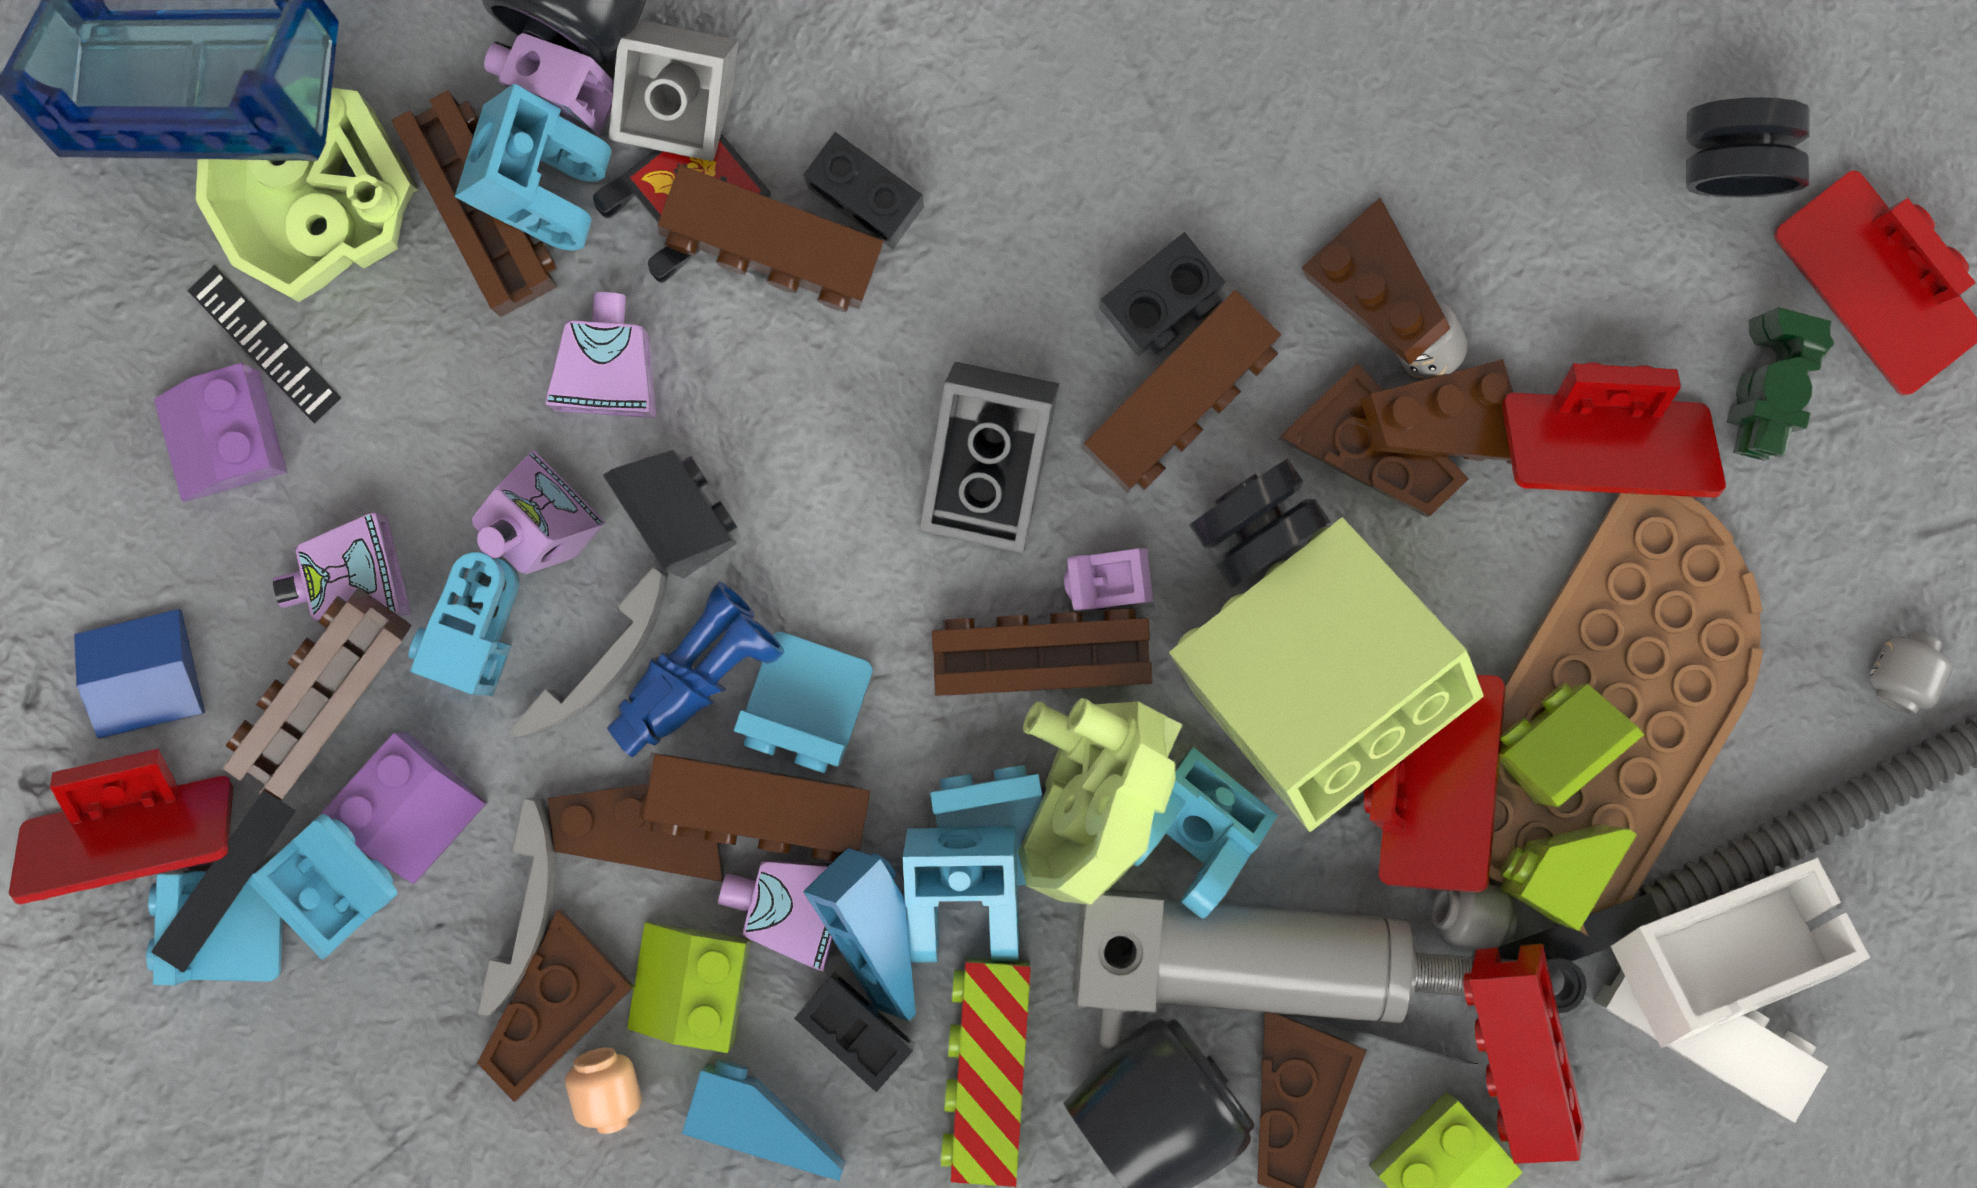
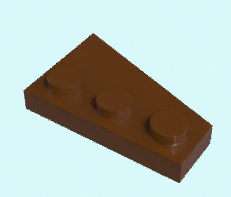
(1379, 284)
(1444, 415)
(1340, 437)
(609, 829)
(556, 1005)
(1302, 1099)

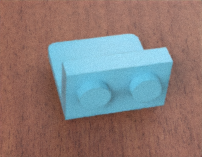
(805, 703)
(1002, 802)
(324, 885)
(240, 948)

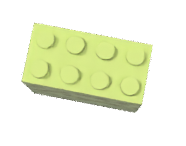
(1327, 672)

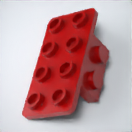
(1884, 279)
(1614, 435)
(1443, 802)
(120, 825)

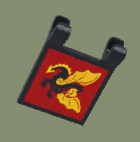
(651, 183)

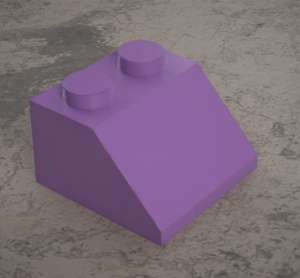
(219, 432)
(405, 807)

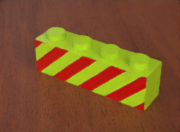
(989, 1072)

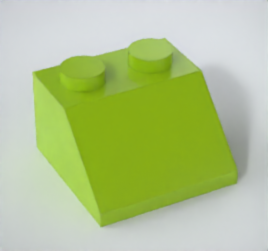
(1566, 743)
(1566, 871)
(689, 986)
(1445, 1151)

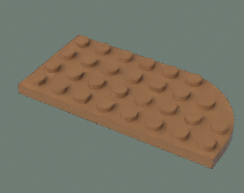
(1667, 635)

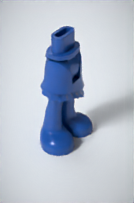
(673, 690)

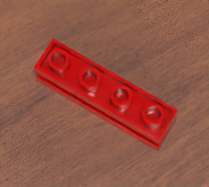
(1525, 1055)

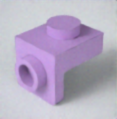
(1109, 579)

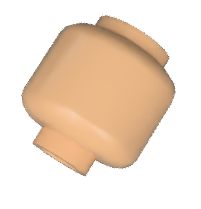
(603, 1090)

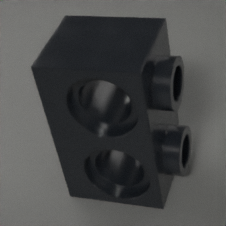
(864, 190)
(1153, 286)
(855, 1031)

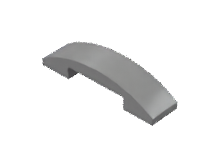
(643, 608)
(534, 840)

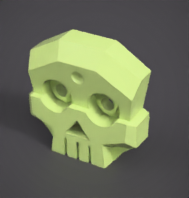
(268, 210)
(1098, 795)

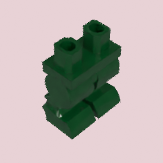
(1775, 394)

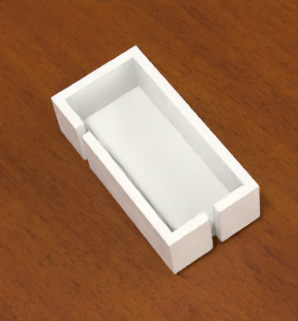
(1737, 952)

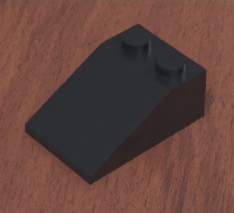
(988, 456)
(672, 511)

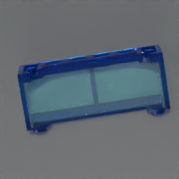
(176, 80)

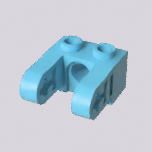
(503, 162)
(464, 642)
(1214, 823)
(961, 867)

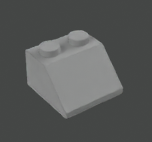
(672, 89)

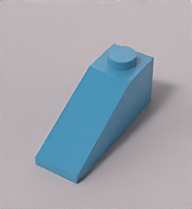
(869, 926)
(750, 1118)

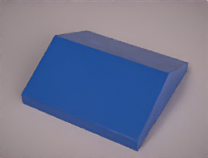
(137, 674)

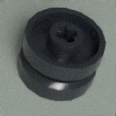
(1748, 147)
(1258, 522)

